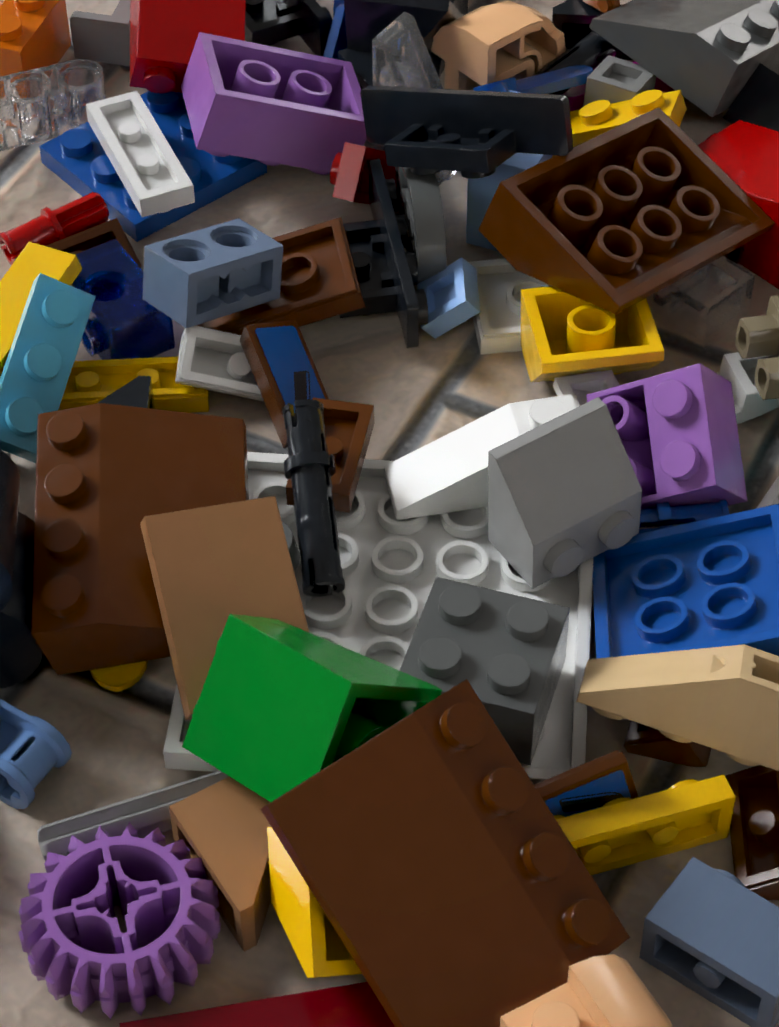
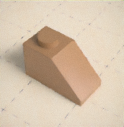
(231, 838)

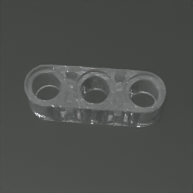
(47, 101)

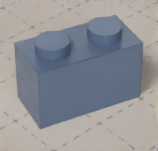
(717, 942)

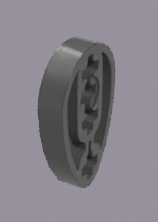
(423, 211)

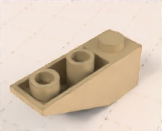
(695, 695)

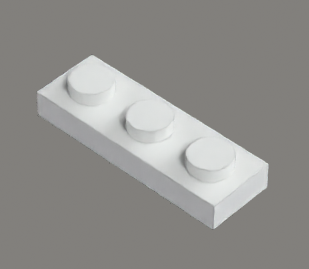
(140, 154)

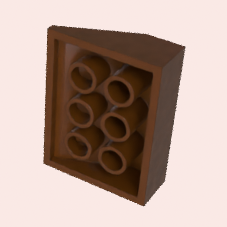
(621, 214)
(94, 484)
(444, 869)

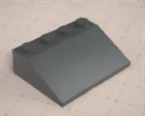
(697, 44)

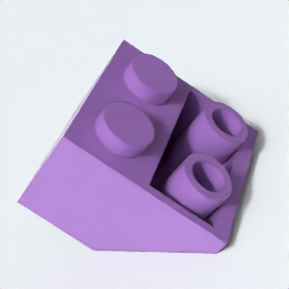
(680, 436)

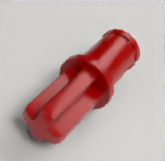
(55, 224)

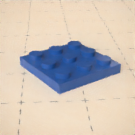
(87, 169)
(691, 587)

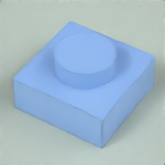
(451, 297)

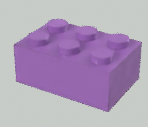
(271, 103)

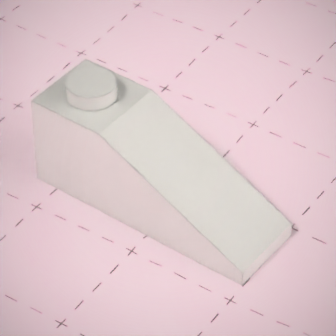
(454, 468)

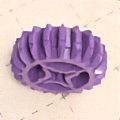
(78, 940)

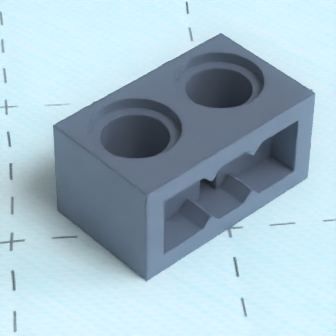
(212, 272)

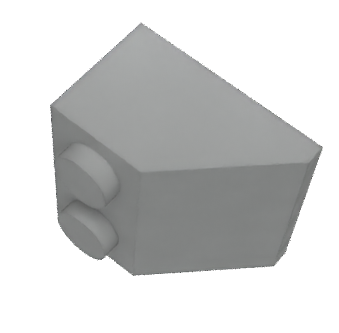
(562, 494)

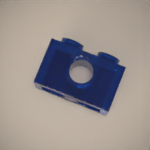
(120, 319)

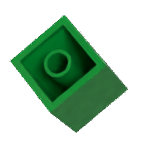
(292, 704)

